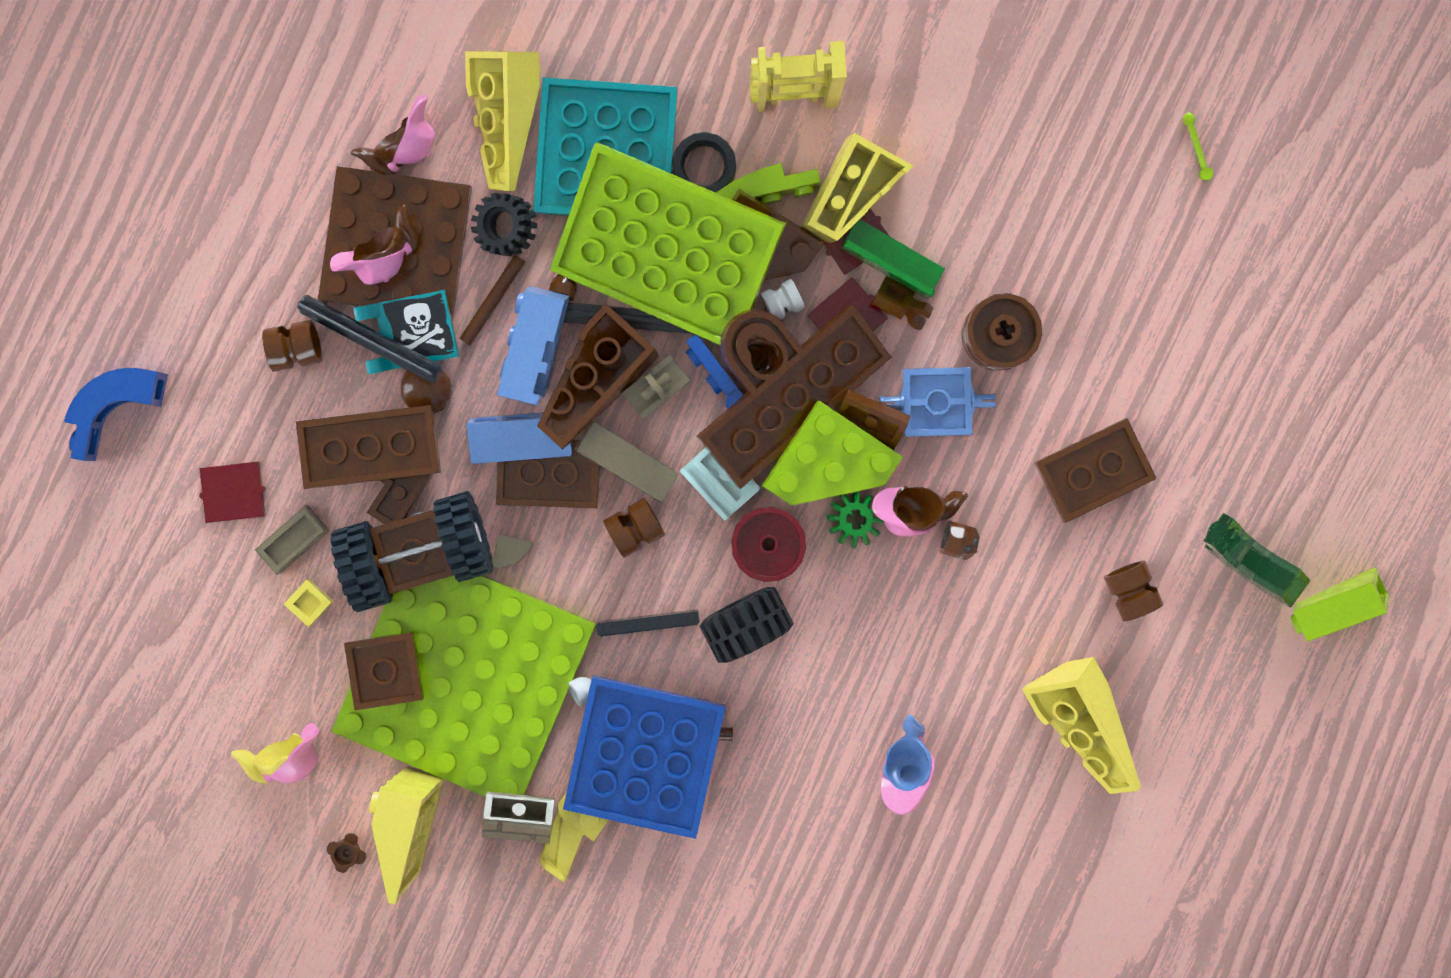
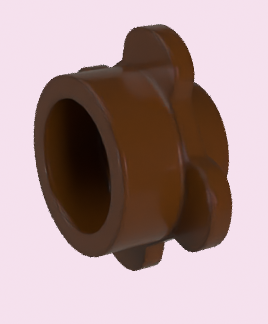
(336, 850)

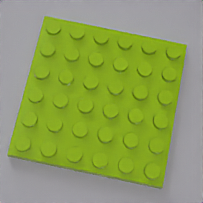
(490, 682)

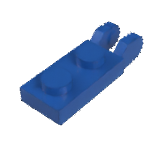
(718, 377)

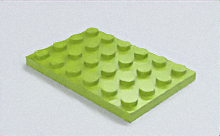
(665, 244)

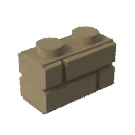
(517, 817)

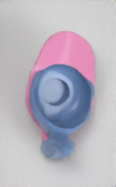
(907, 769)

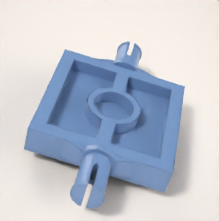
(938, 401)

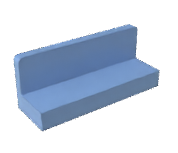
(510, 439)

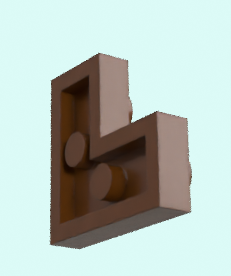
(397, 498)

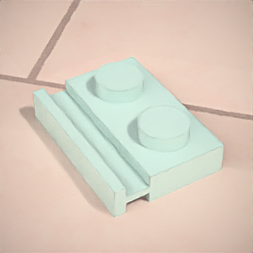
(716, 486)

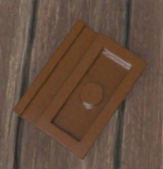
(874, 418)

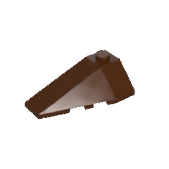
(600, 369)

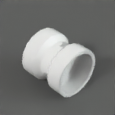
(783, 300)

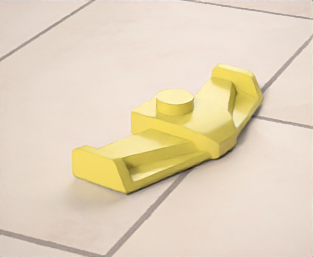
(565, 839)

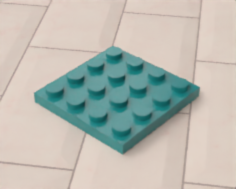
(585, 112)

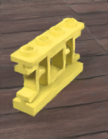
(799, 77)

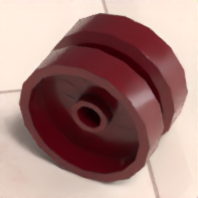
(765, 564)

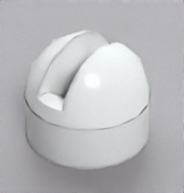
(579, 689)

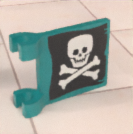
(416, 322)

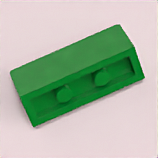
(892, 258)

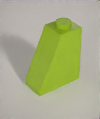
(1341, 605)

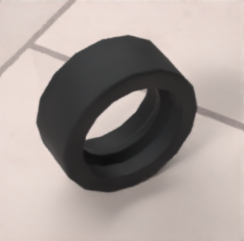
(710, 140)

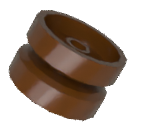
(1020, 324)

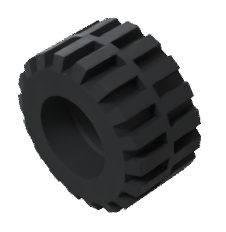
(746, 625)

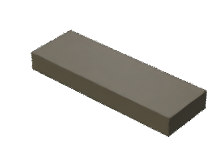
(626, 462)

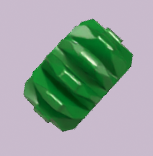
(847, 527)

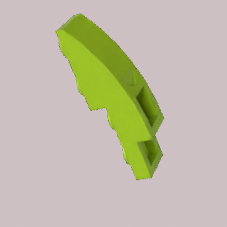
(770, 184)

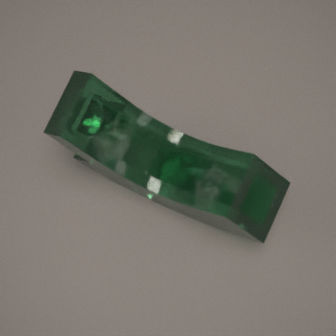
(1255, 562)

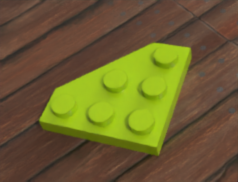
(830, 460)

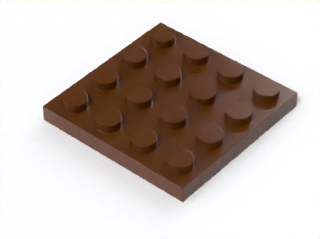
(368, 203)

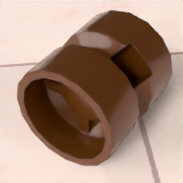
(290, 346)
(634, 527)
(1133, 590)

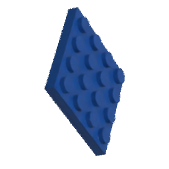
(644, 757)

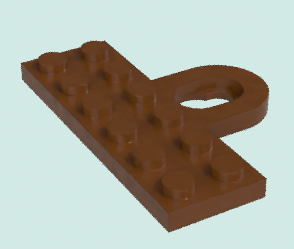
(779, 401)

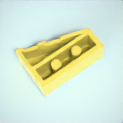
(852, 186)

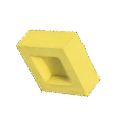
(308, 602)

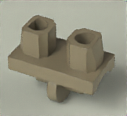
(656, 387)

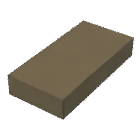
(292, 540)

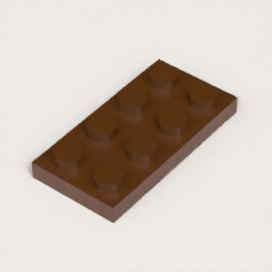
(368, 447)

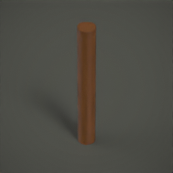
(492, 300)

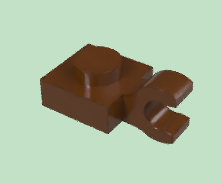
(899, 301)

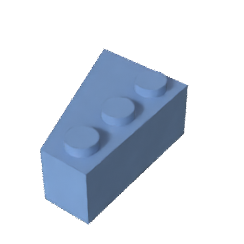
(533, 345)

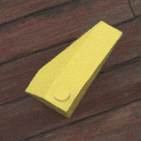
(505, 100)
(1083, 712)

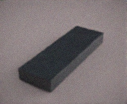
(648, 622)

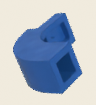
(101, 397)

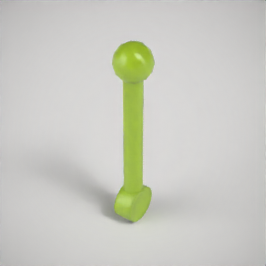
(1205, 173)

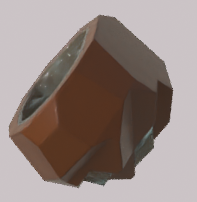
(959, 541)

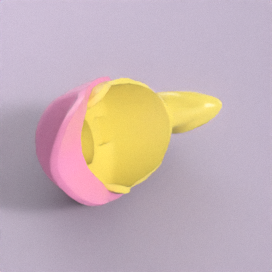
(282, 761)

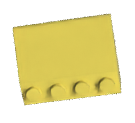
(403, 826)

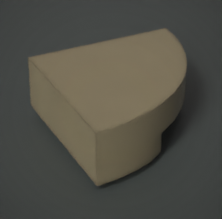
(510, 551)

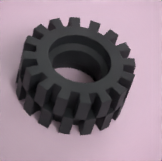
(487, 221)

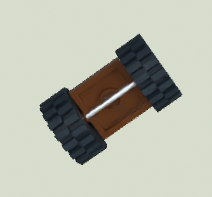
(411, 552)

